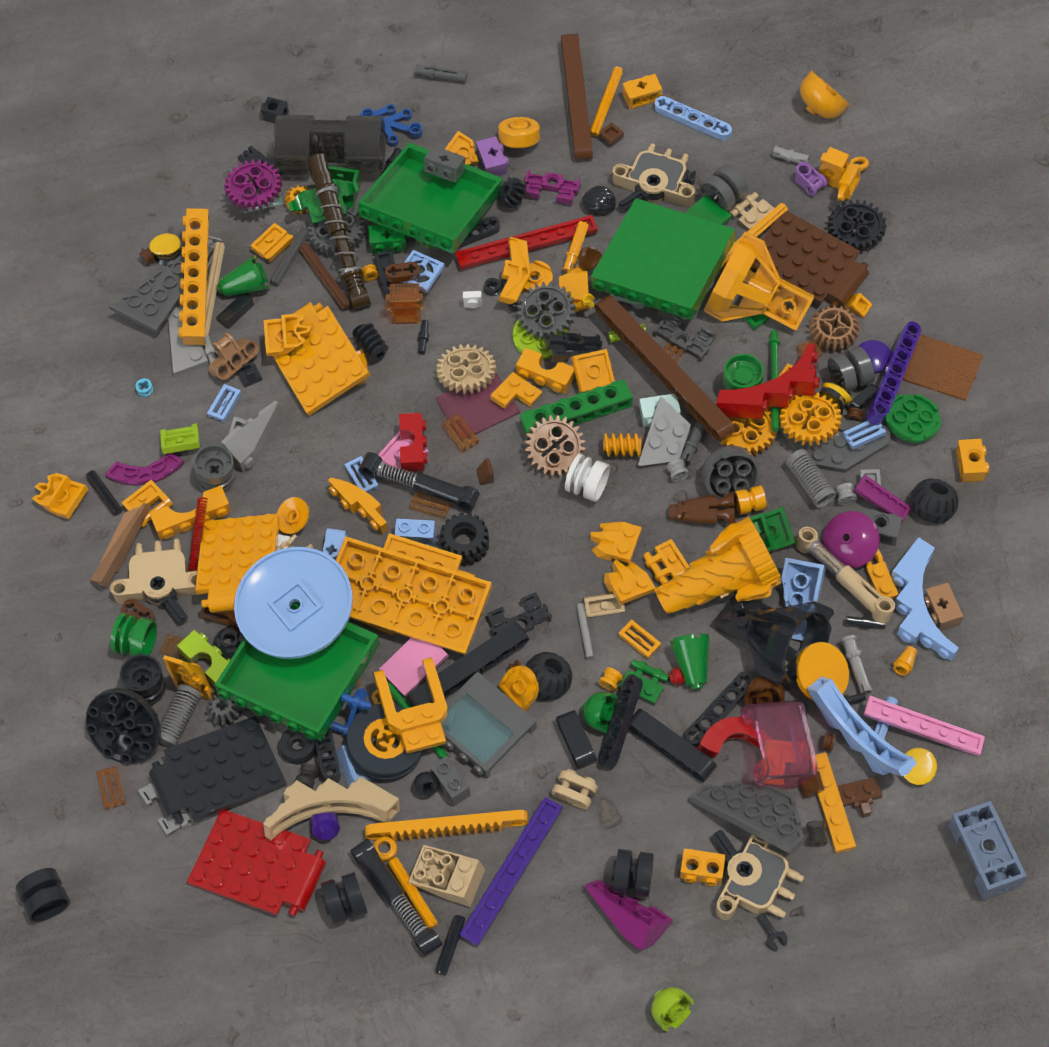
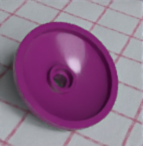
(863, 538)

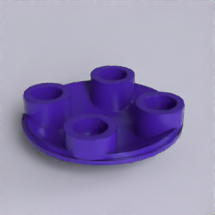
(878, 353)

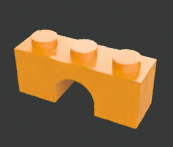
(558, 378)

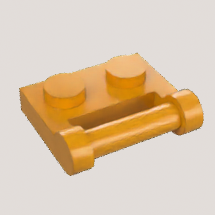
(149, 494)

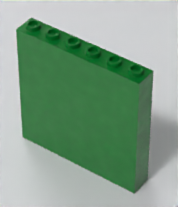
(426, 204)
(663, 258)
(302, 690)

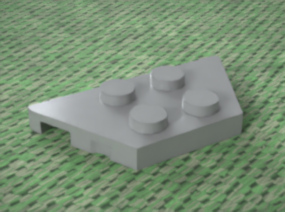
(665, 436)

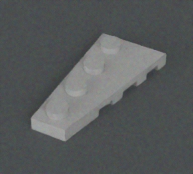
(184, 357)

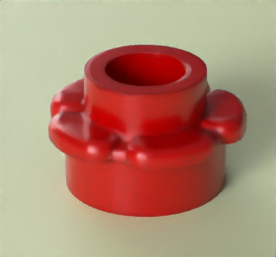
(676, 676)

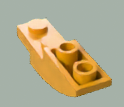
(358, 500)

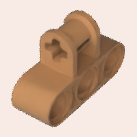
(226, 350)

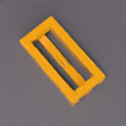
(647, 654)

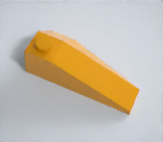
(188, 674)

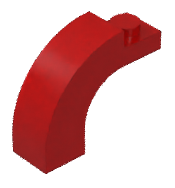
(725, 730)

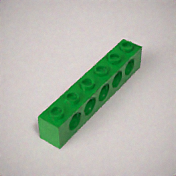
(586, 412)

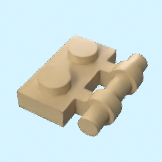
(754, 215)

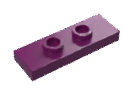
(881, 498)

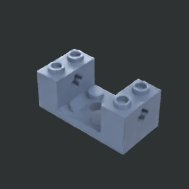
(996, 869)

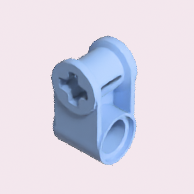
(333, 541)

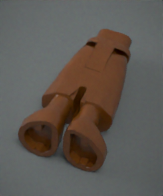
(704, 510)

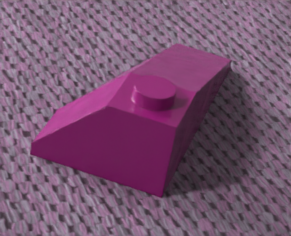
(635, 922)

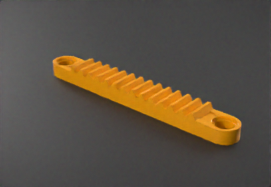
(446, 825)

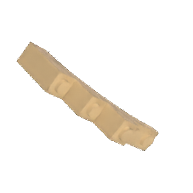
(303, 802)

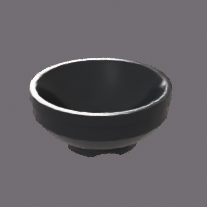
(228, 650)

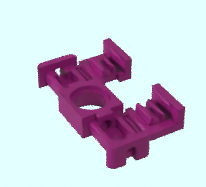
(566, 188)

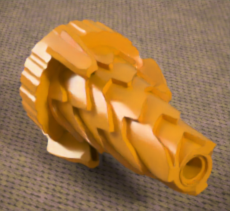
(732, 564)

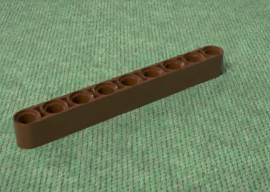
(576, 97)

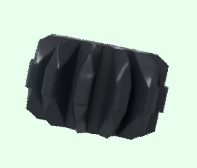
(512, 192)

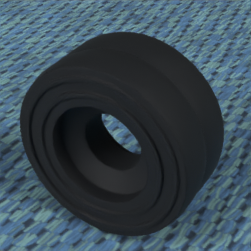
(296, 756)

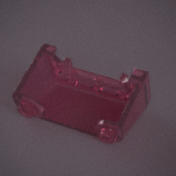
(783, 743)

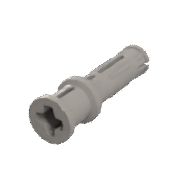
(854, 656)

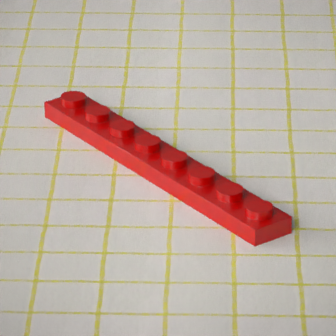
(535, 240)

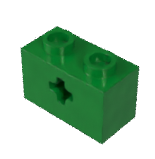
(386, 239)

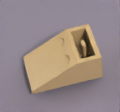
(447, 875)

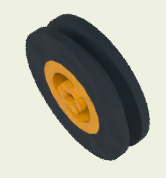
(386, 762)

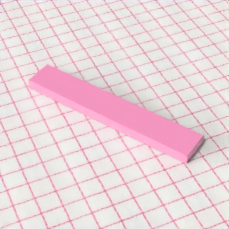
(924, 726)

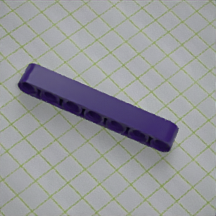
(894, 373)

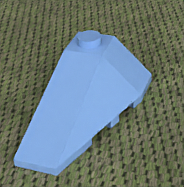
(801, 585)

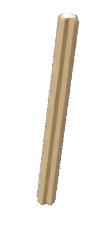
(213, 279)

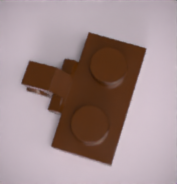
(860, 794)

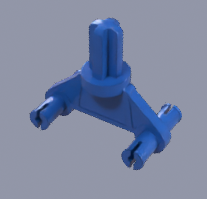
(355, 705)

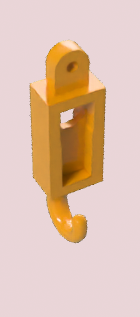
(851, 177)

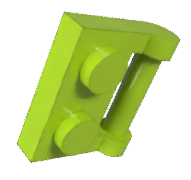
(180, 439)

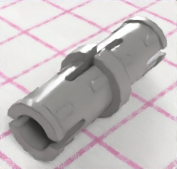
(790, 155)

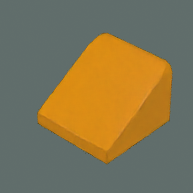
(858, 305)

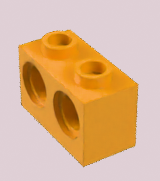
(703, 861)

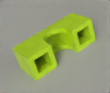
(196, 647)

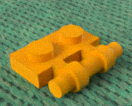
(671, 559)

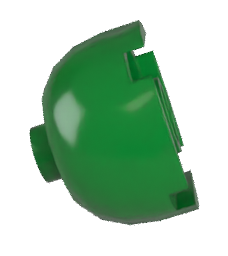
(599, 710)

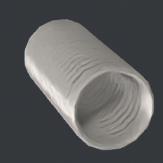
(821, 494)
(188, 699)

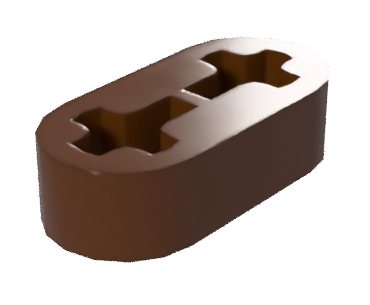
(402, 272)
(139, 608)

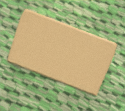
(602, 605)

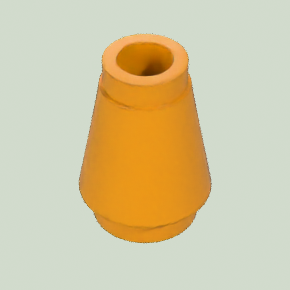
(904, 663)

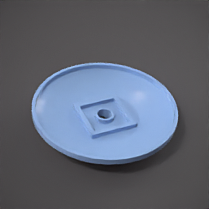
(286, 578)

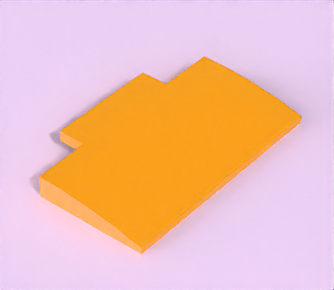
(414, 591)

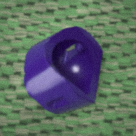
(325, 825)

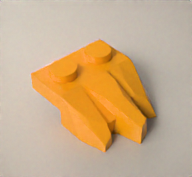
(284, 334)
(60, 495)
(616, 541)
(628, 582)

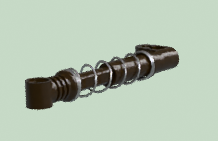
(337, 226)

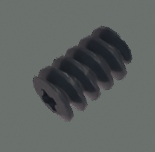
(370, 342)

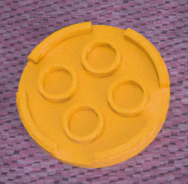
(824, 661)

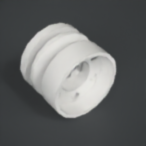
(585, 477)

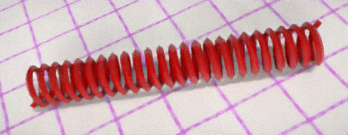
(195, 539)

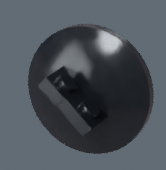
(123, 725)

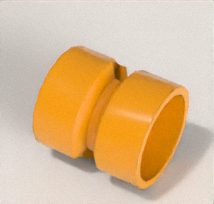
(749, 500)

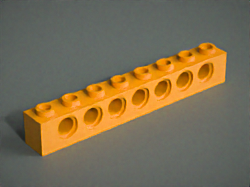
(194, 334)

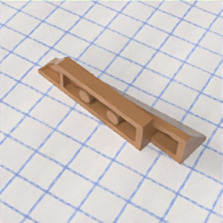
(120, 545)

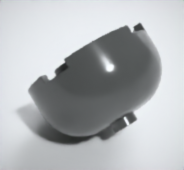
(727, 466)

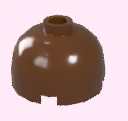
(763, 691)

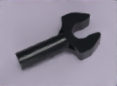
(772, 933)

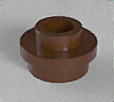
(147, 255)

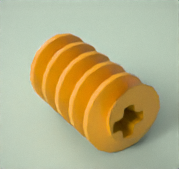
(622, 444)

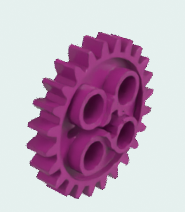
(243, 192)

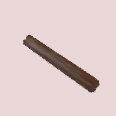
(325, 276)

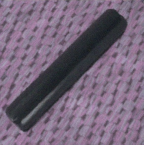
(104, 493)
(450, 945)

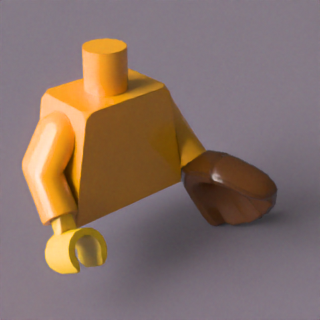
(577, 279)

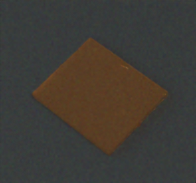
(942, 367)

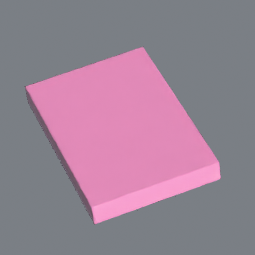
(406, 665)

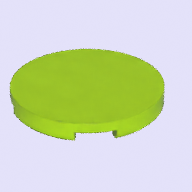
(523, 340)

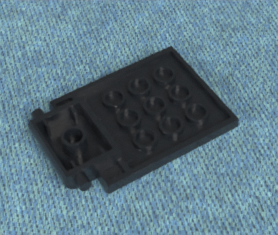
(216, 771)

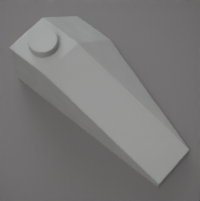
(248, 441)

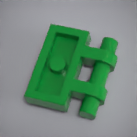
(651, 689)

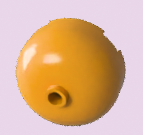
(822, 97)

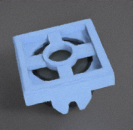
(429, 270)

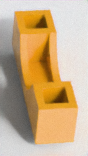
(171, 523)

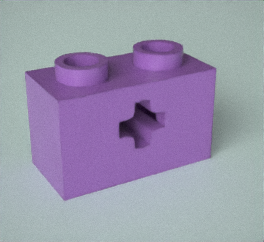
(492, 157)

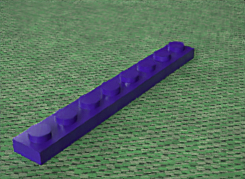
(511, 872)

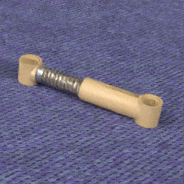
(880, 606)

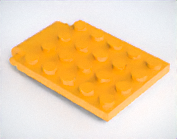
(322, 364)
(229, 552)

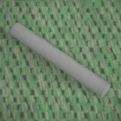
(585, 631)

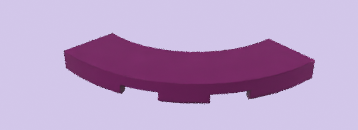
(140, 476)

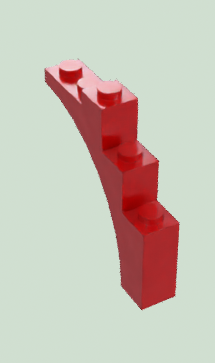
(754, 401)

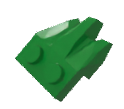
(774, 529)

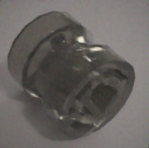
(308, 774)
(816, 834)

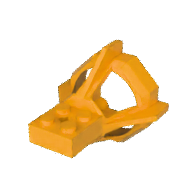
(764, 290)

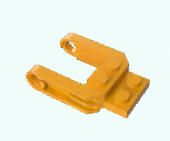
(420, 724)

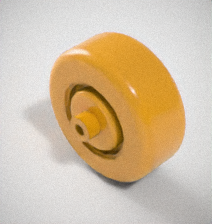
(519, 132)

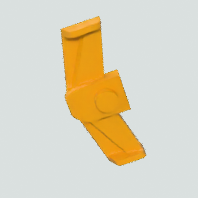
(515, 271)

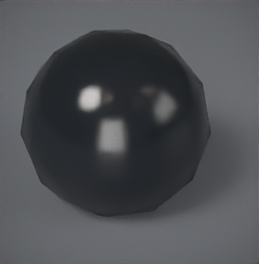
(426, 784)

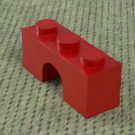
(412, 428)

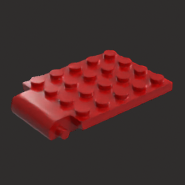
(257, 870)

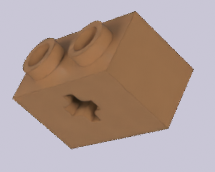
(944, 598)

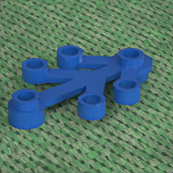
(390, 122)

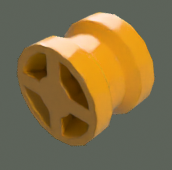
(610, 679)

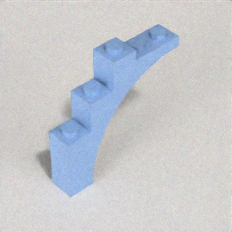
(911, 602)
(859, 736)

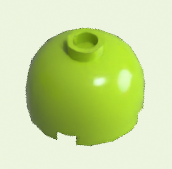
(671, 1007)

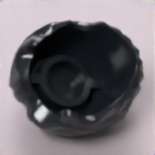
(599, 200)

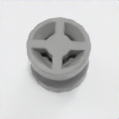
(677, 470)
(845, 494)

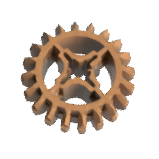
(844, 333)

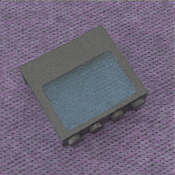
(483, 724)

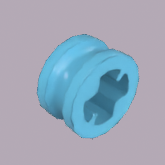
(142, 383)

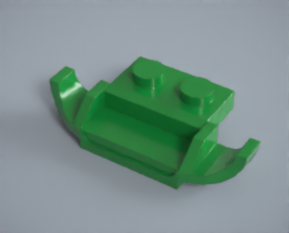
(308, 200)

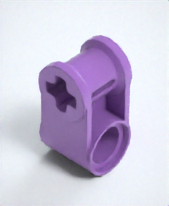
(811, 180)

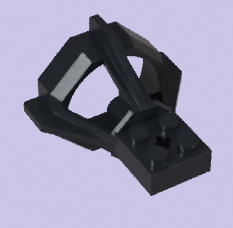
(770, 632)

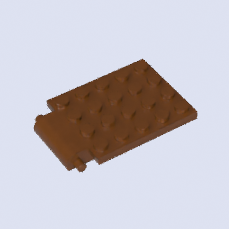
(814, 260)

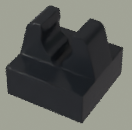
(249, 374)

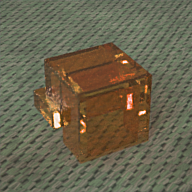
(405, 303)

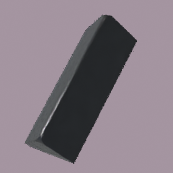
(235, 310)

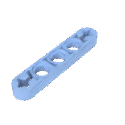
(697, 124)

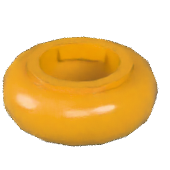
(386, 840)

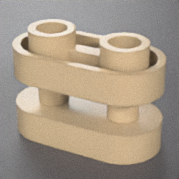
(585, 786)

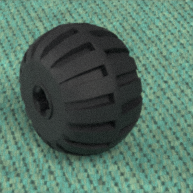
(934, 500)
(552, 675)

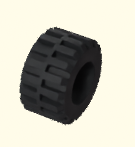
(465, 525)

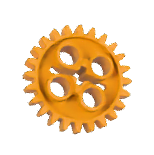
(819, 427)
(747, 428)

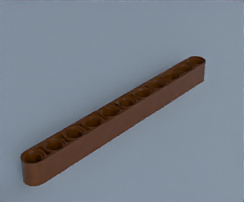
(665, 368)

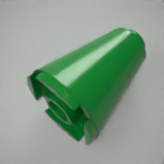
(244, 279)
(692, 658)

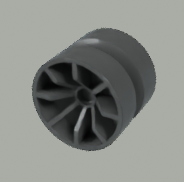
(725, 187)
(851, 369)

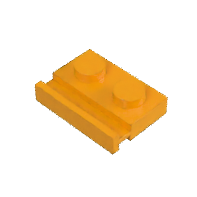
(272, 242)

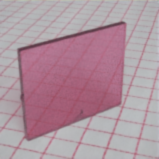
(476, 408)

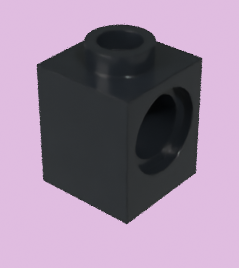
(272, 108)

